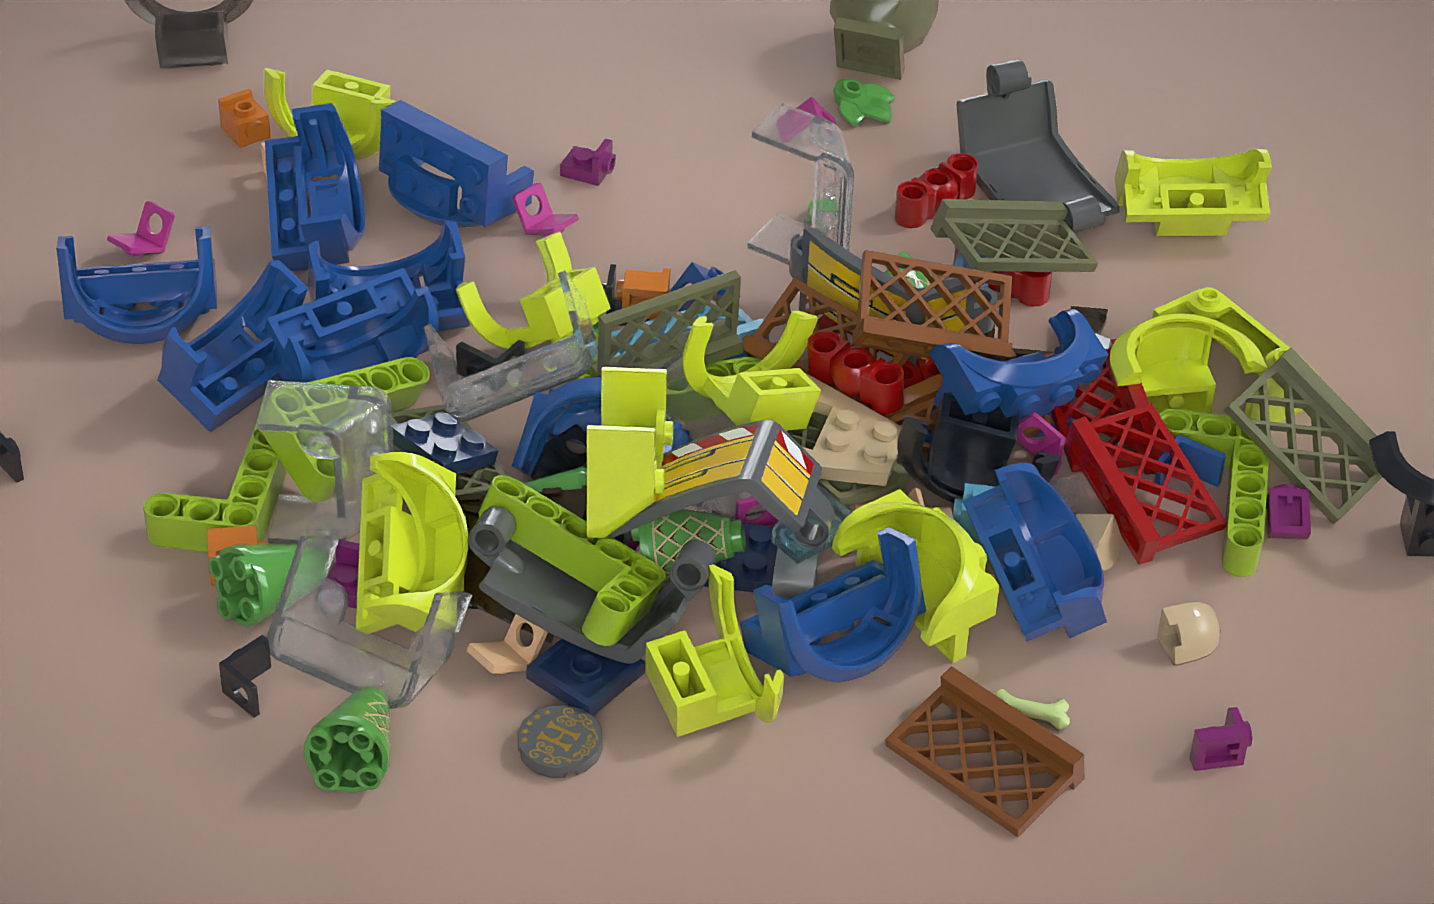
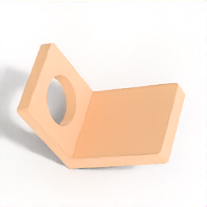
(511, 653)

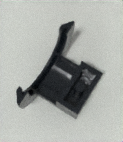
(962, 449)
(1418, 509)

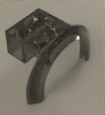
(190, 37)

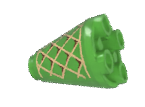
(665, 536)
(351, 743)

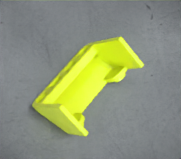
(1216, 306)
(626, 448)

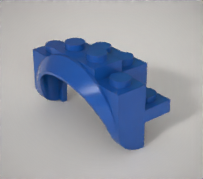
(347, 328)
(1026, 382)
(1038, 553)

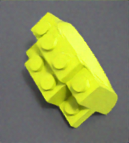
(1194, 194)
(403, 554)
(950, 566)

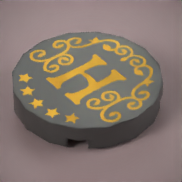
(560, 741)

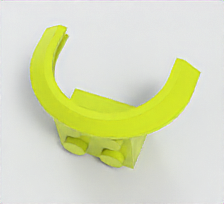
(355, 99)
(544, 307)
(1173, 357)
(765, 390)
(713, 679)

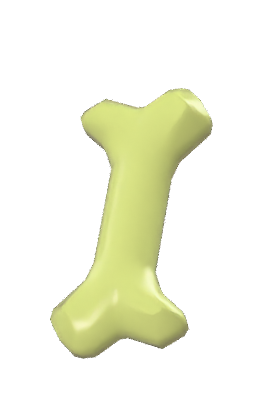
(1053, 713)

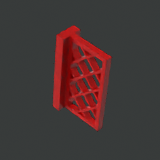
(1125, 397)
(1120, 500)

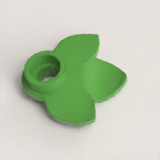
(862, 101)

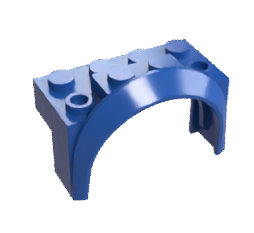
(417, 138)
(335, 203)
(439, 265)
(124, 285)
(225, 365)
(560, 411)
(789, 629)

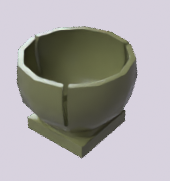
(878, 33)

